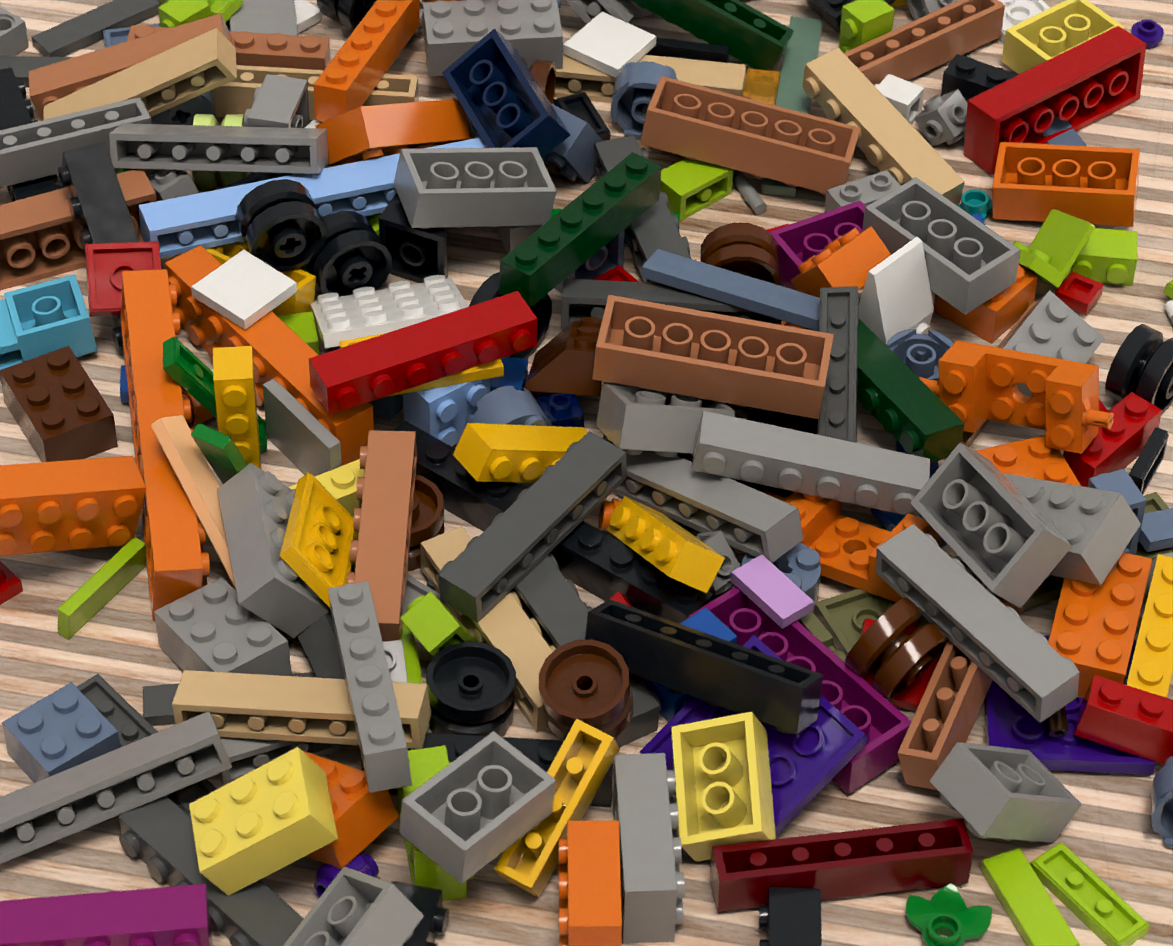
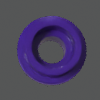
(1148, 32)

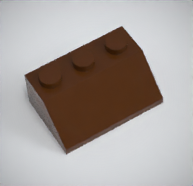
(568, 361)

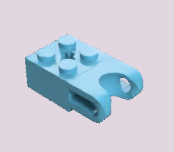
(44, 320)

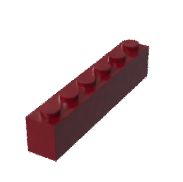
(843, 863)

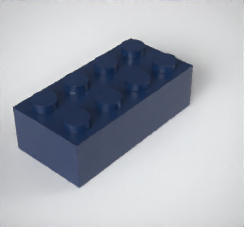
(504, 97)

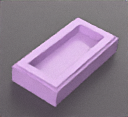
(772, 591)

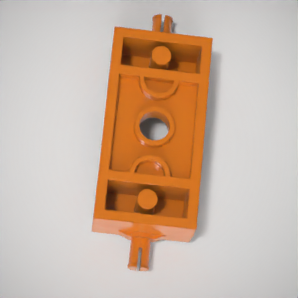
(982, 385)
(838, 536)

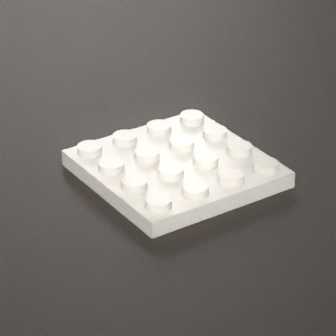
(383, 310)

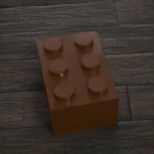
(58, 407)

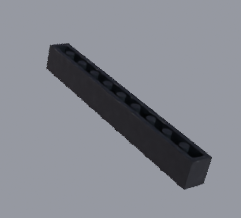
(584, 556)

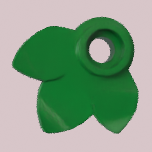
(947, 916)

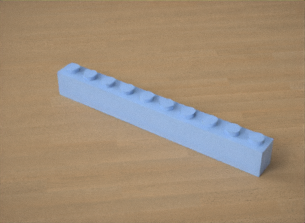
(210, 215)

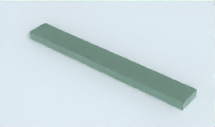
(800, 50)

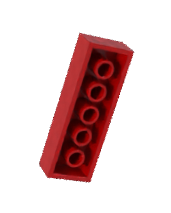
(1072, 86)

